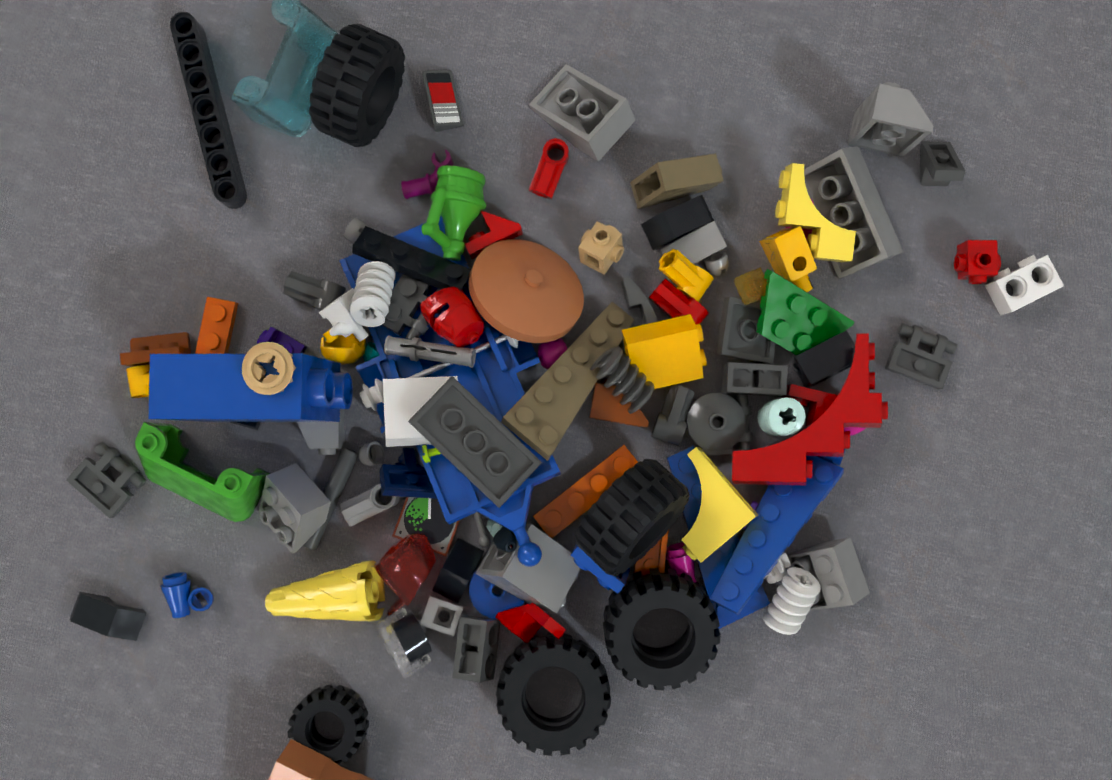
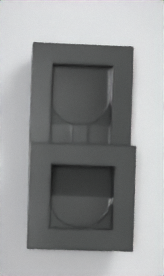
(636, 298)

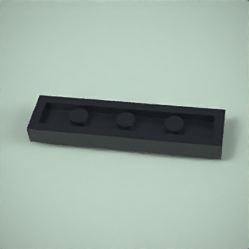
(410, 260)

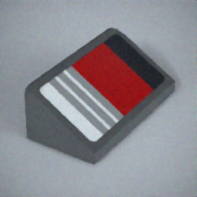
(442, 99)

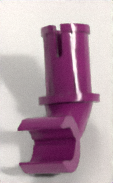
(426, 184)

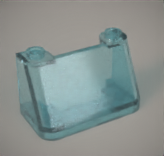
(284, 95)

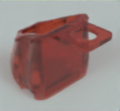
(406, 568)

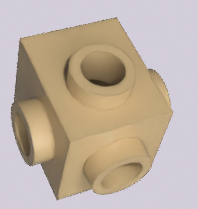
(601, 247)

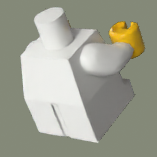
(339, 316)

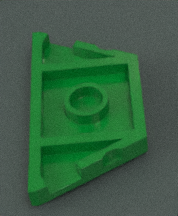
(795, 317)

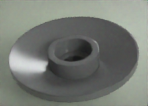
(701, 426)

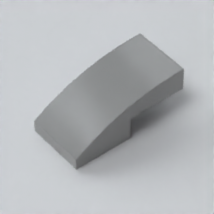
(699, 243)

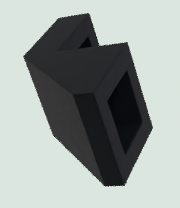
(677, 222)
(107, 618)

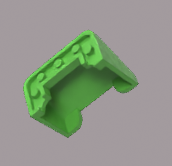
(162, 458)

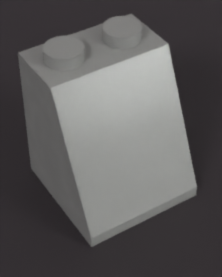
(543, 583)

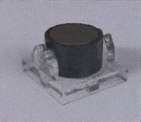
(404, 642)

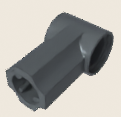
(311, 290)
(671, 422)

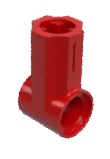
(548, 170)
(676, 304)

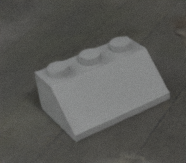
(889, 121)

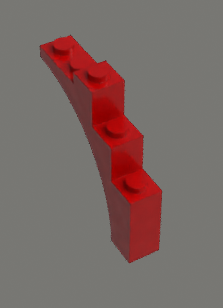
(853, 407)

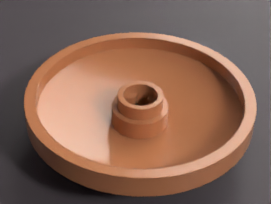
(526, 291)

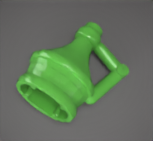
(459, 202)

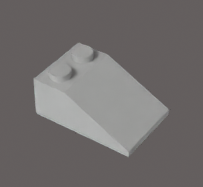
(583, 111)

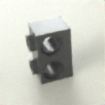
(754, 379)
(476, 648)

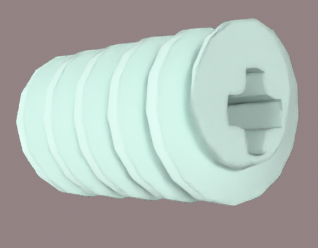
(790, 410)

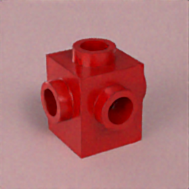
(977, 261)

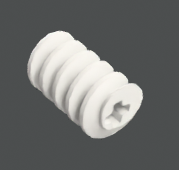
(372, 294)
(792, 601)

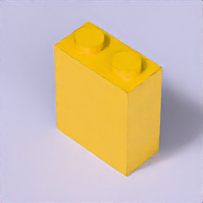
(666, 350)

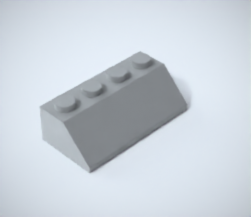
(850, 200)

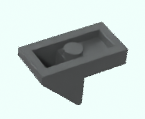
(939, 164)

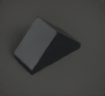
(457, 570)

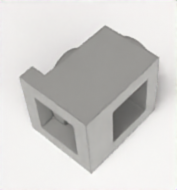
(432, 610)

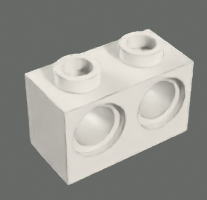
(1024, 287)

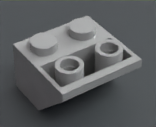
(293, 506)
(836, 569)

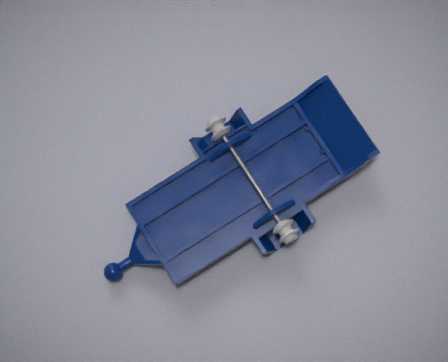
(490, 381)

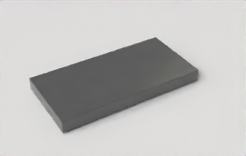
(475, 442)

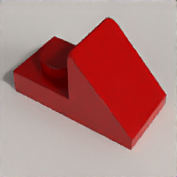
(499, 229)
(818, 400)

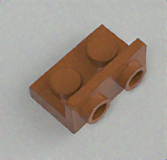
(160, 344)

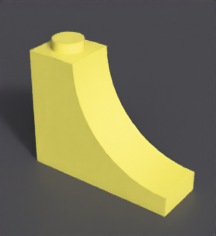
(721, 510)

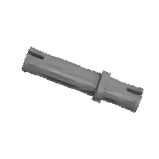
(417, 349)

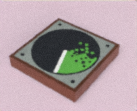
(426, 518)

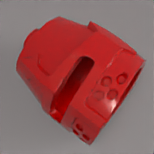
(458, 323)

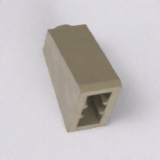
(676, 179)

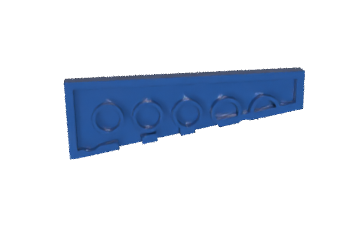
(767, 536)
(714, 566)

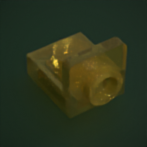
(751, 286)

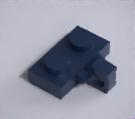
(406, 478)

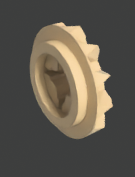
(255, 375)

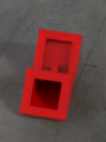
(526, 621)

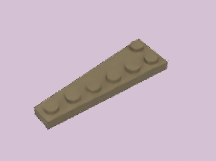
(557, 396)

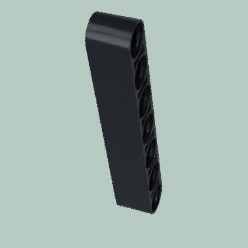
(203, 98)

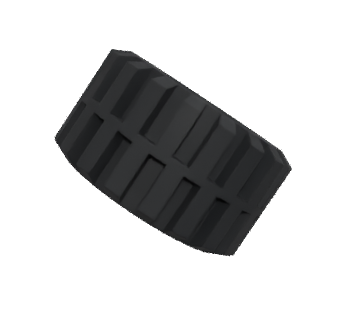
(342, 705)

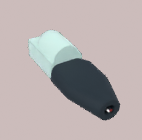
(503, 538)

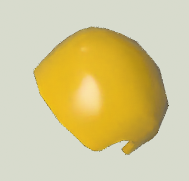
(343, 349)

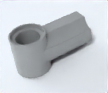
(365, 506)

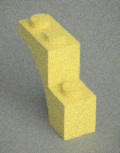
(796, 209)

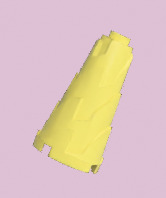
(334, 595)

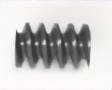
(624, 377)

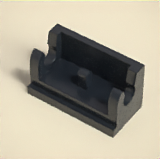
(825, 360)

